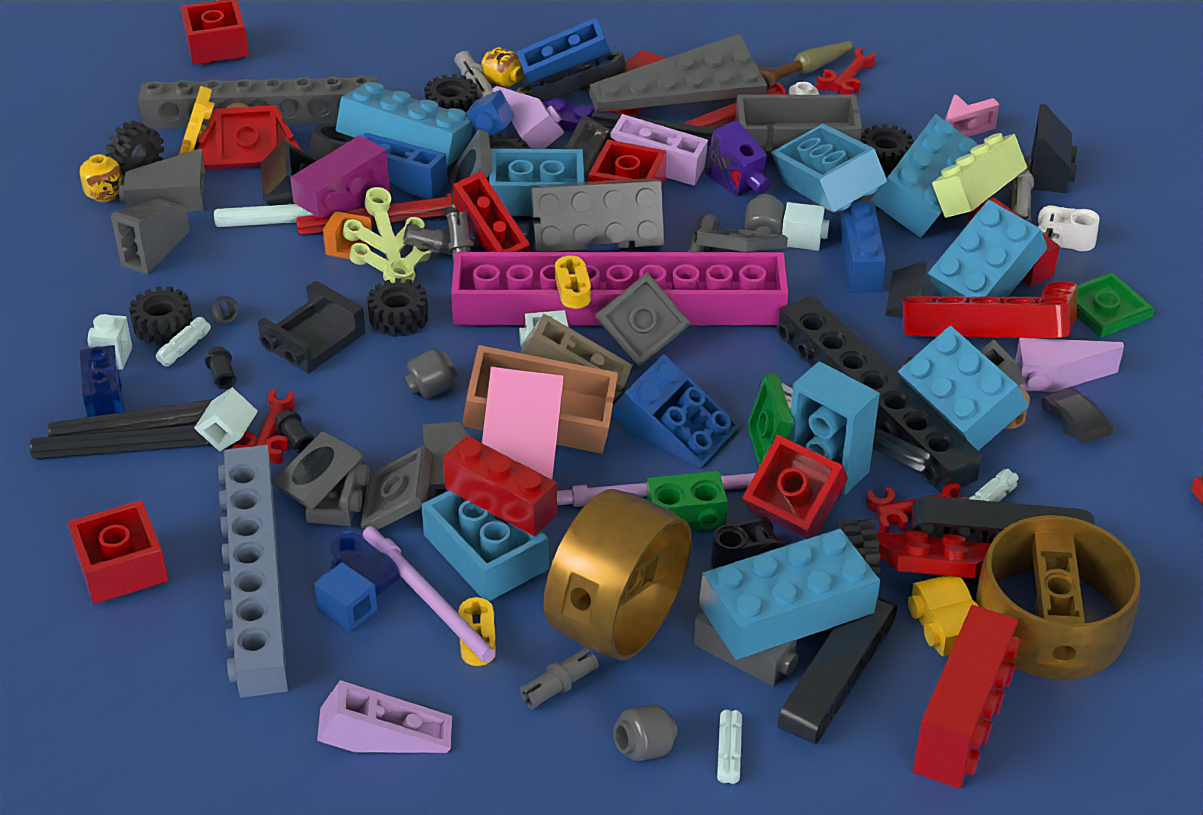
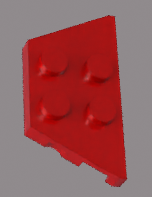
(243, 136)
(931, 555)

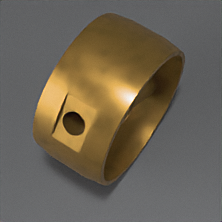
(1060, 554)
(617, 573)

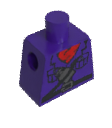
(737, 160)

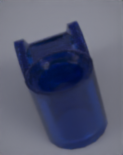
(364, 559)

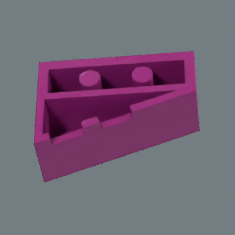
(341, 178)

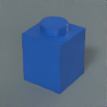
(490, 113)
(345, 596)

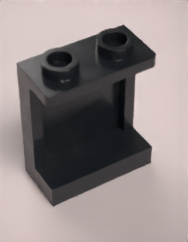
(315, 329)

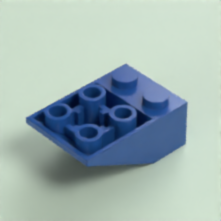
(674, 414)

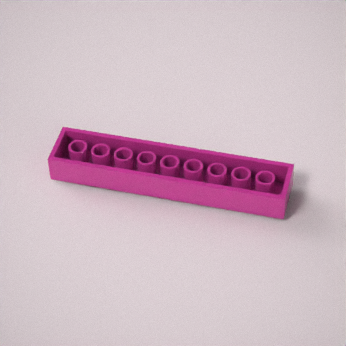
(702, 285)

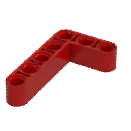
(1015, 317)

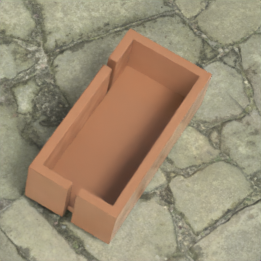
(584, 398)

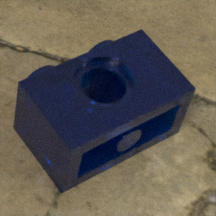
(101, 381)

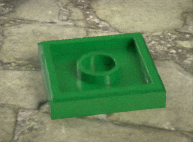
(1110, 305)
(769, 416)

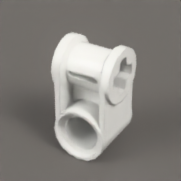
(1070, 227)

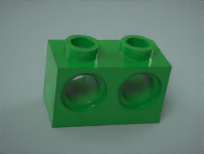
(692, 496)

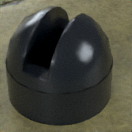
(217, 309)

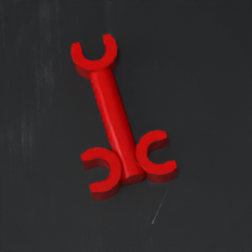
(845, 82)
(266, 435)
(895, 512)

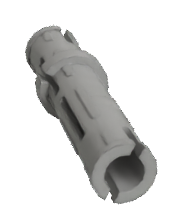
(467, 65)
(1021, 192)

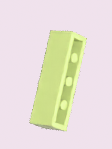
(979, 174)

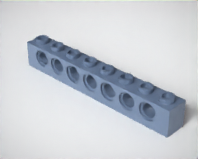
(253, 573)

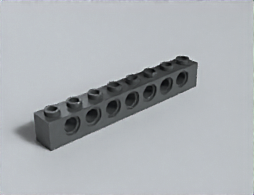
(303, 110)

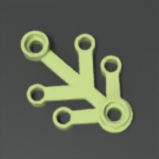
(377, 204)

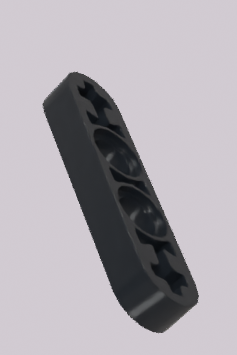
(576, 77)

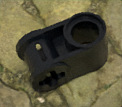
(743, 541)

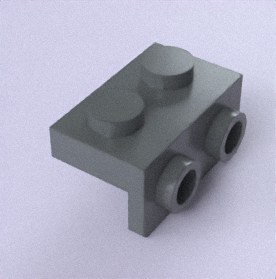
(343, 499)

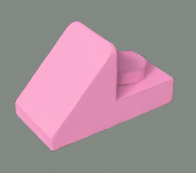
(973, 118)

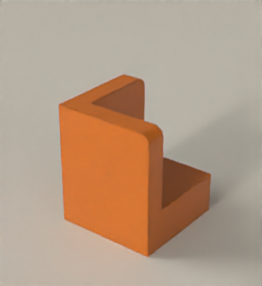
(334, 241)

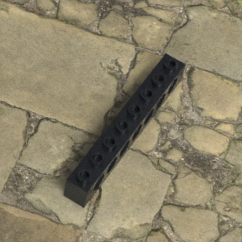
(901, 411)

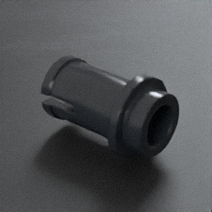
(219, 362)
(290, 425)

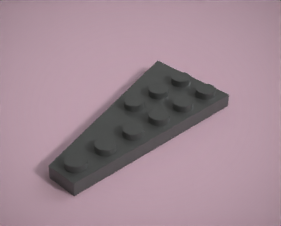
(697, 75)

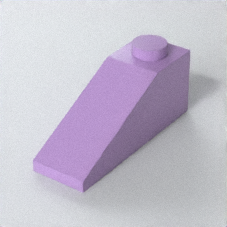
(532, 119)
(683, 151)
(1059, 363)
(377, 722)

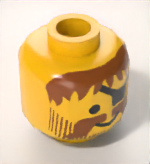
(502, 67)
(101, 178)

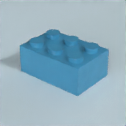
(519, 168)
(988, 255)
(964, 387)
(835, 419)
(482, 546)

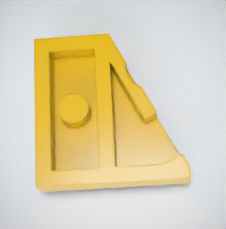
(201, 110)

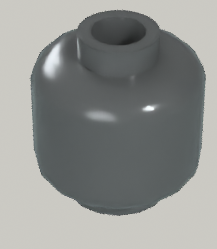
(765, 214)
(430, 374)
(645, 732)

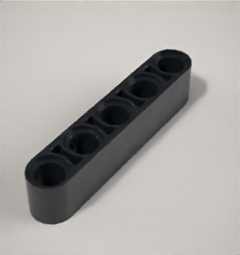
(978, 518)
(835, 673)

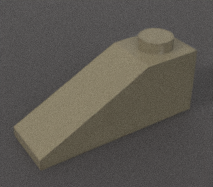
(558, 342)

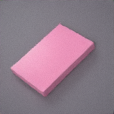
(523, 417)

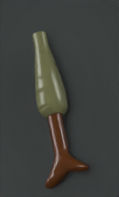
(806, 62)

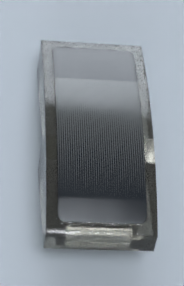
(1079, 415)

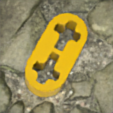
(578, 280)
(485, 629)

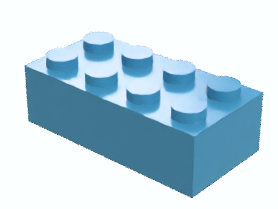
(404, 119)
(829, 167)
(909, 188)
(788, 593)

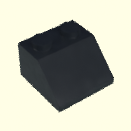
(1052, 153)
(277, 170)

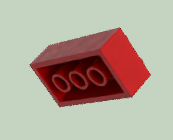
(967, 697)

